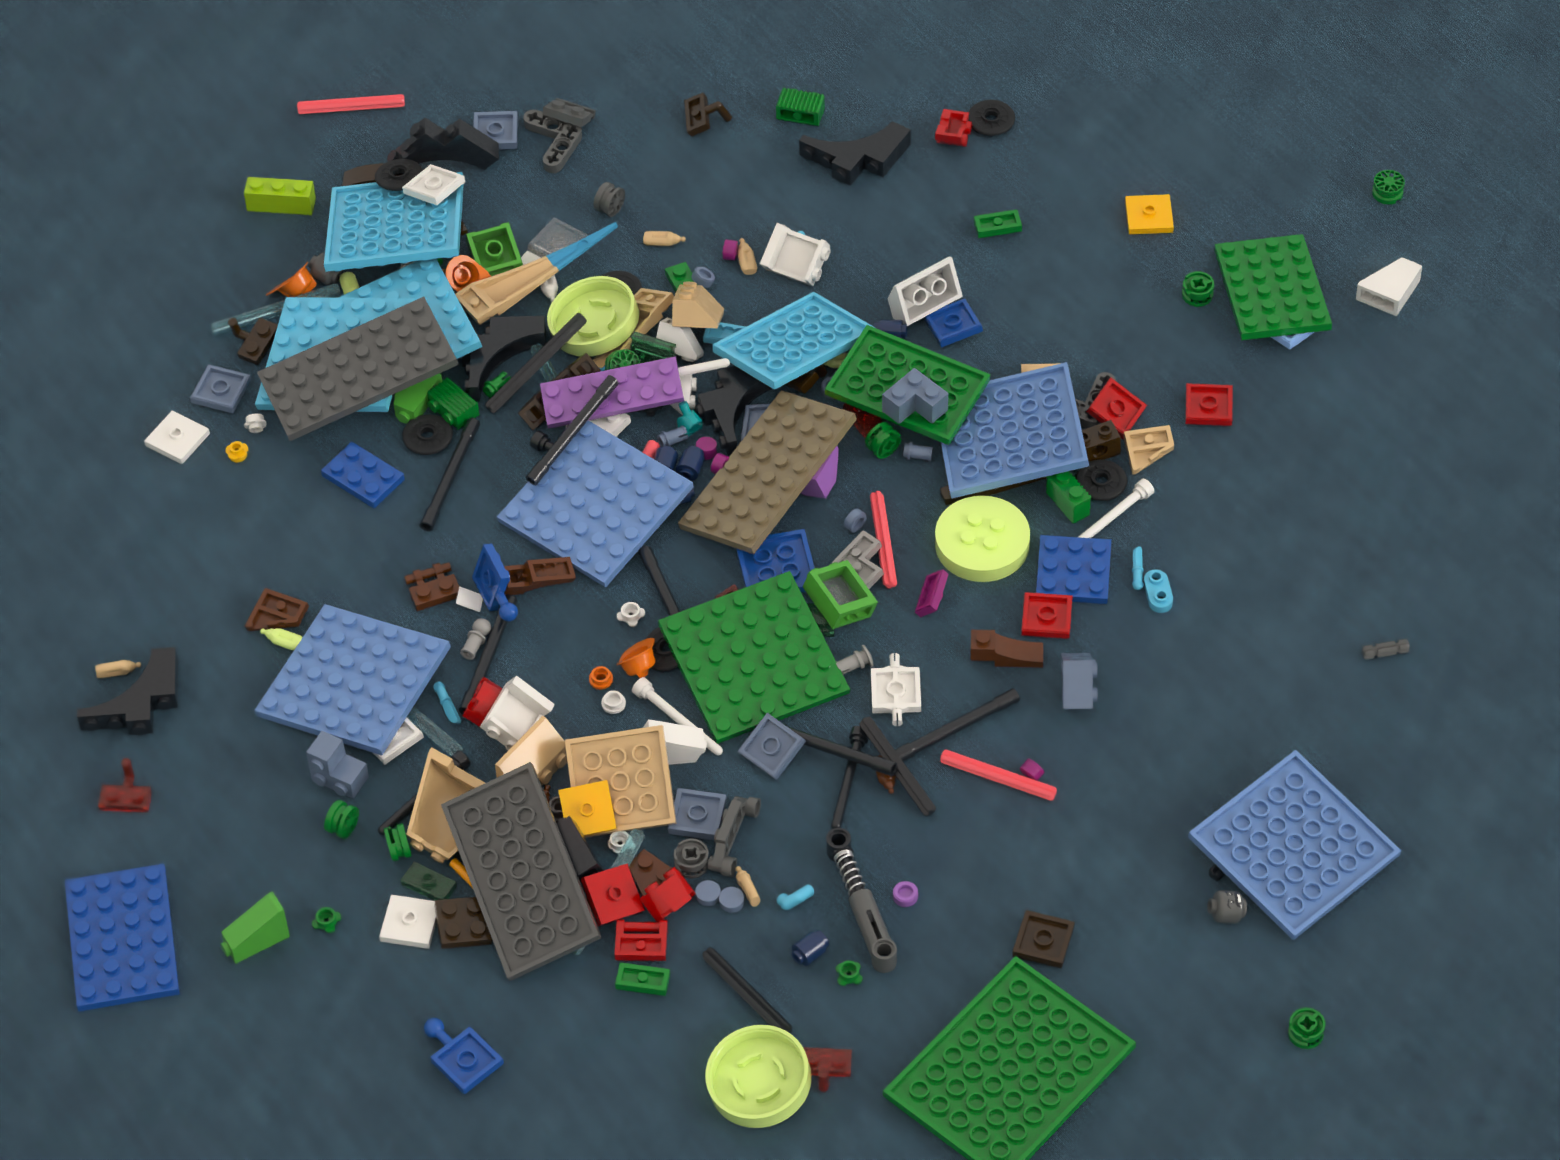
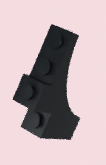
(455, 143)
(850, 158)
(502, 341)
(727, 402)
(135, 707)
(579, 850)

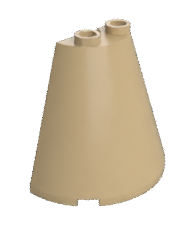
(428, 824)

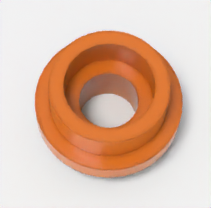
(600, 673)

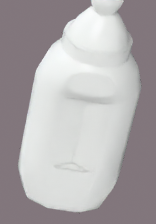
(550, 288)

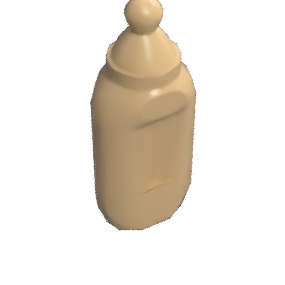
(661, 238)
(746, 258)
(115, 668)
(747, 886)

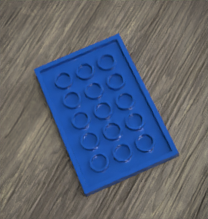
(121, 937)

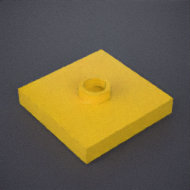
(1149, 214)
(589, 807)

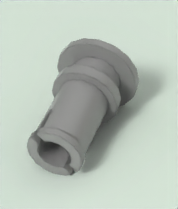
(854, 661)

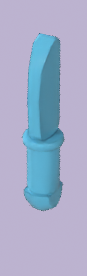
(1137, 569)
(446, 703)

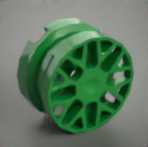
(1388, 188)
(1198, 287)
(621, 358)
(884, 440)
(341, 819)
(397, 842)
(1306, 1027)

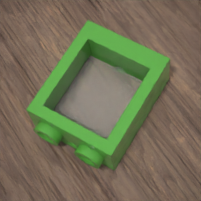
(840, 594)

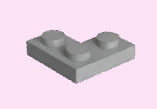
(859, 554)

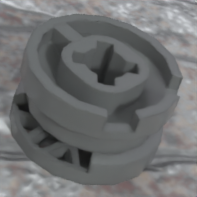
(609, 199)
(689, 864)

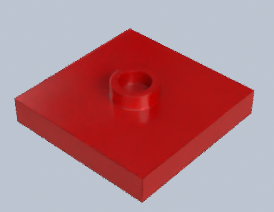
(1209, 404)
(1118, 405)
(1046, 615)
(612, 894)

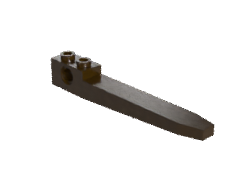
(1100, 442)

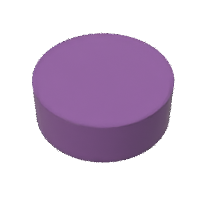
(905, 894)

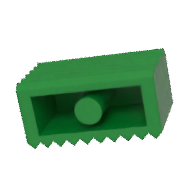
(800, 106)
(452, 403)
(1069, 496)

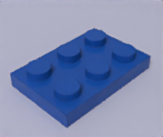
(362, 475)

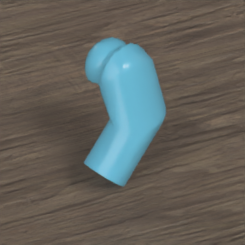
(794, 899)

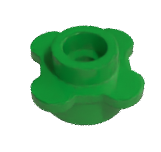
(326, 914)
(849, 967)

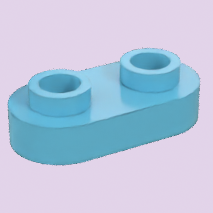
(1156, 589)

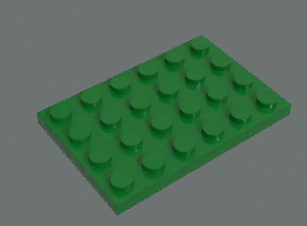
(1272, 287)
(883, 359)

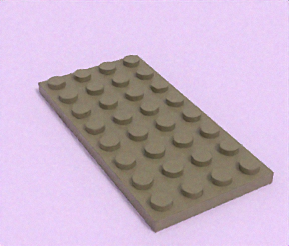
(767, 471)

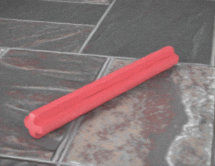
(350, 104)
(882, 534)
(998, 775)

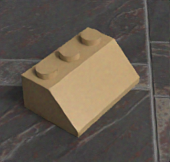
(695, 307)
(539, 746)

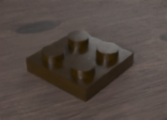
(461, 923)
(1043, 939)

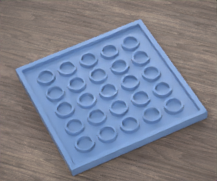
(1017, 433)
(596, 503)
(353, 679)
(1294, 844)

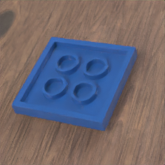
(776, 556)
(1074, 568)

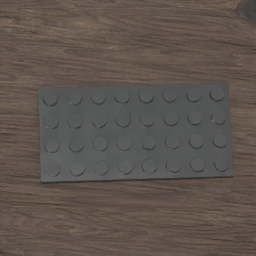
(357, 368)
(520, 871)

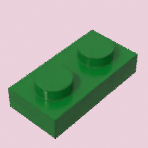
(997, 223)
(678, 274)
(642, 979)

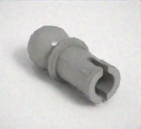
(481, 628)

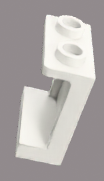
(795, 255)
(515, 712)

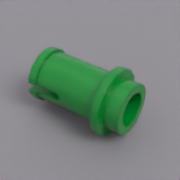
(493, 386)

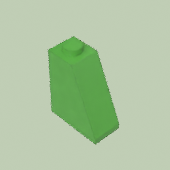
(413, 400)
(255, 929)

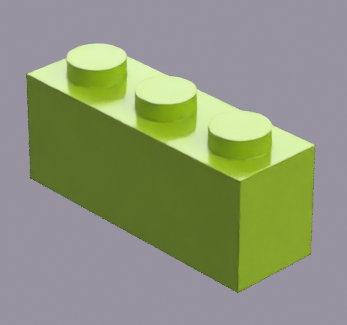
(279, 195)

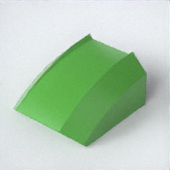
(494, 249)

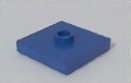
(953, 323)

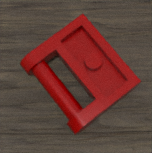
(641, 946)

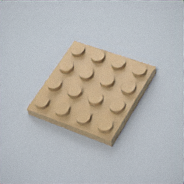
(635, 771)

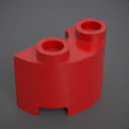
(953, 128)
(482, 701)
(668, 895)

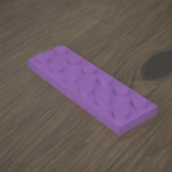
(639, 388)

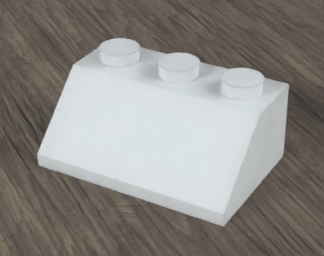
(925, 292)

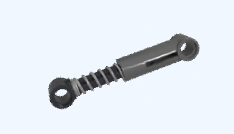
(862, 902)

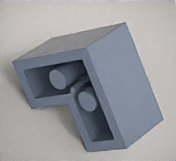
(916, 394)
(1077, 680)
(334, 768)

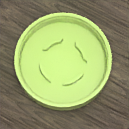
(607, 308)
(982, 538)
(758, 1076)

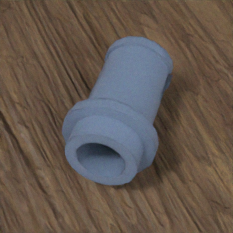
(672, 436)
(917, 452)

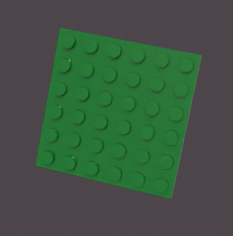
(753, 656)

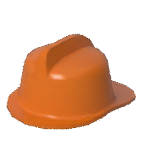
(464, 271)
(296, 285)
(638, 658)

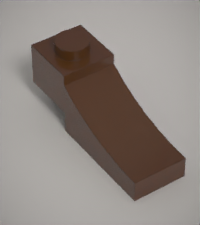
(539, 574)
(1005, 651)

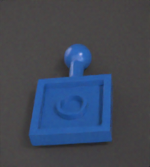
(492, 581)
(463, 1059)

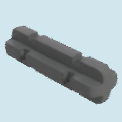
(1385, 648)

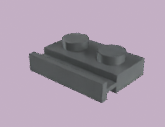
(569, 112)

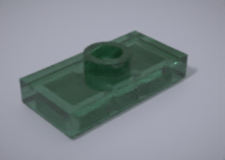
(428, 882)

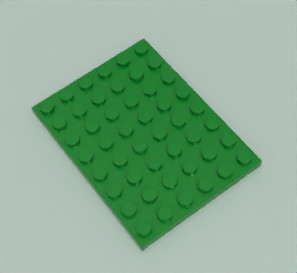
(1009, 1067)

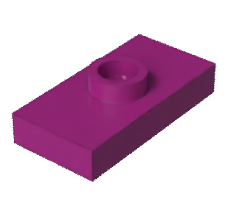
(931, 593)

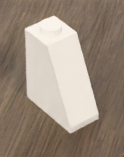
(1390, 286)
(682, 742)

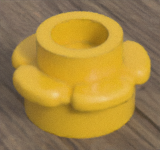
(237, 451)

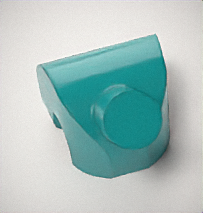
(689, 419)

